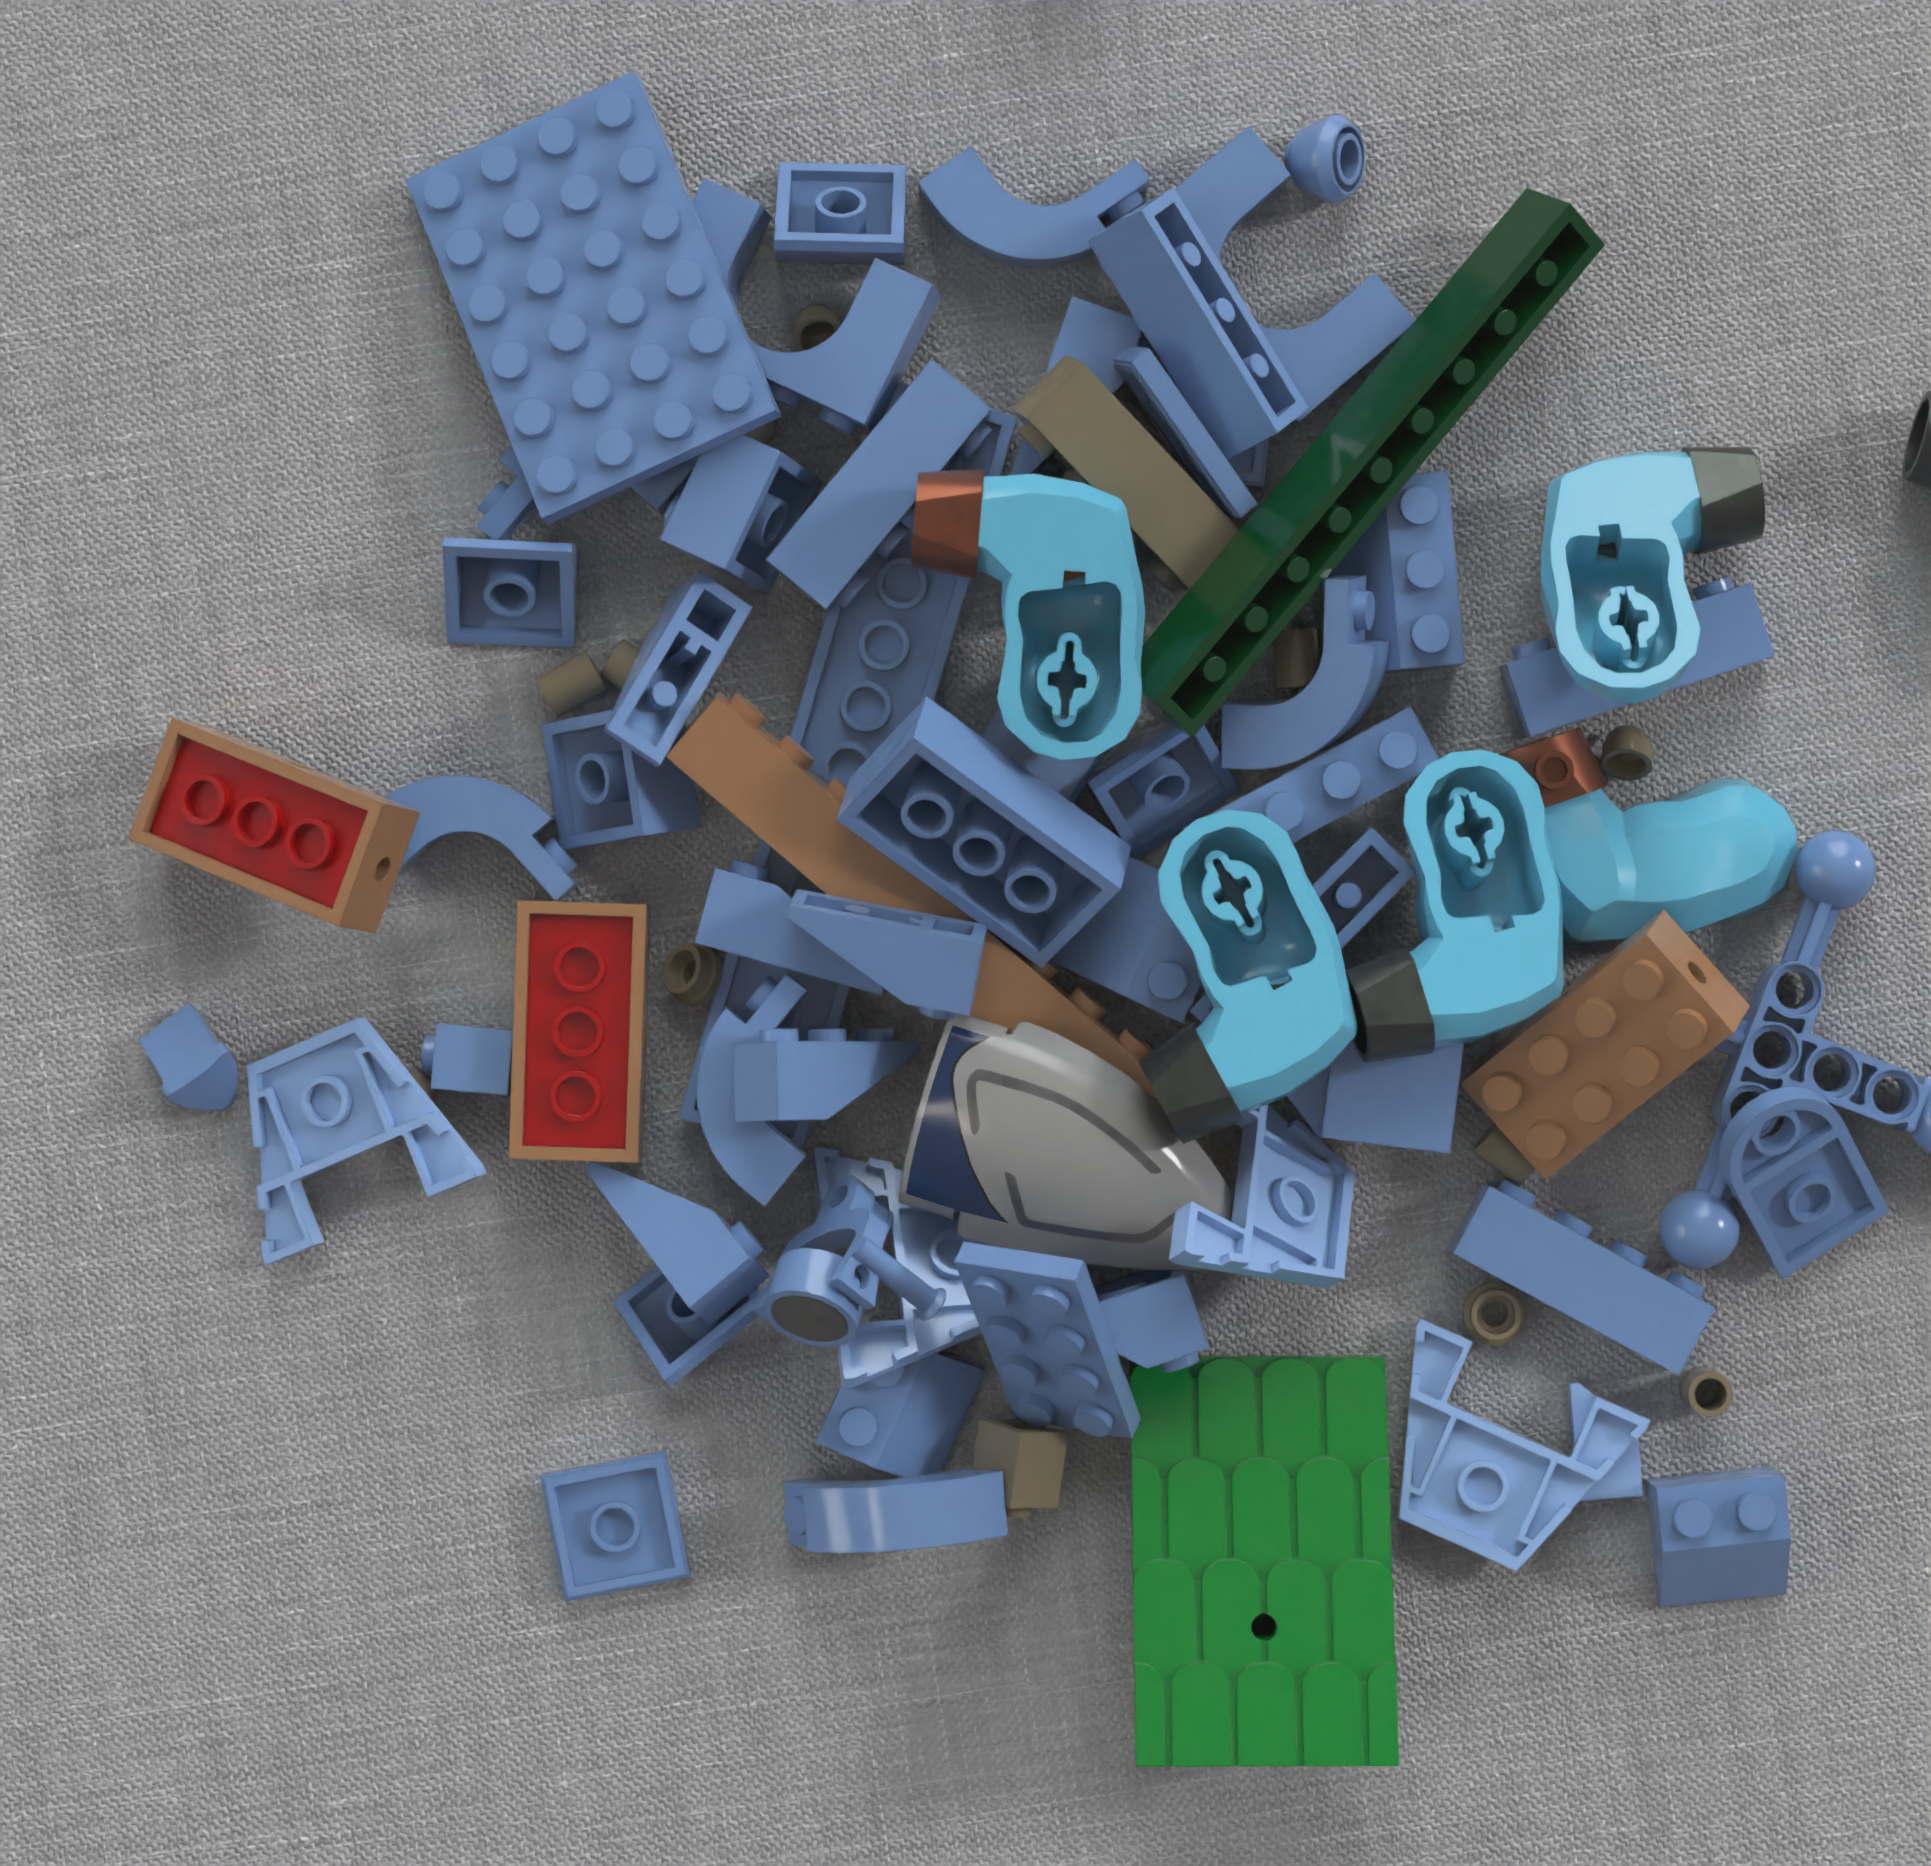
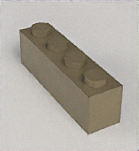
(1113, 452)

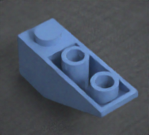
(811, 1078)

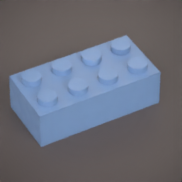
(984, 832)

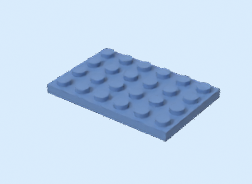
(592, 298)

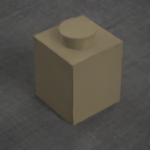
(1029, 1459)

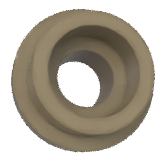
(693, 973)
(1512, 1322)

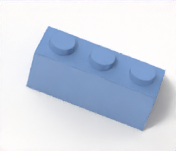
(1412, 576)

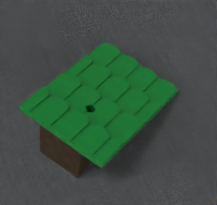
(1250, 1499)

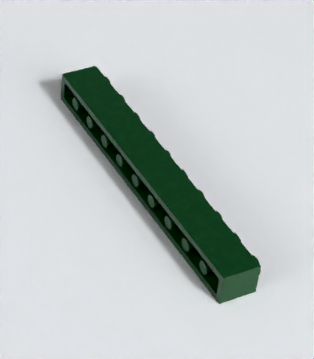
(1363, 458)

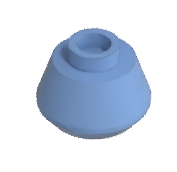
(1327, 159)

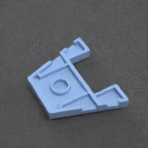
(332, 1104)
(1286, 1209)
(926, 1247)
(1485, 1481)

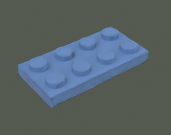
(1048, 1339)

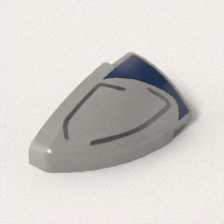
(1051, 1150)

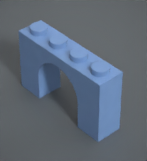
(1343, 340)
(867, 356)

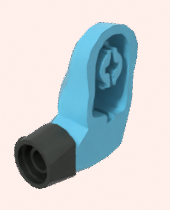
(1618, 560)
(1482, 910)
(1265, 966)

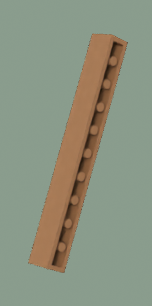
(796, 814)

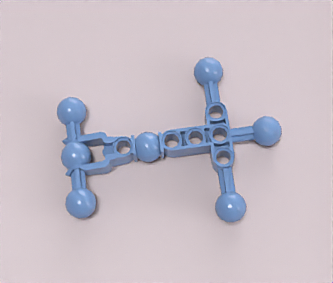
(1833, 874)

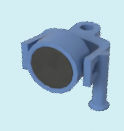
(821, 1294)

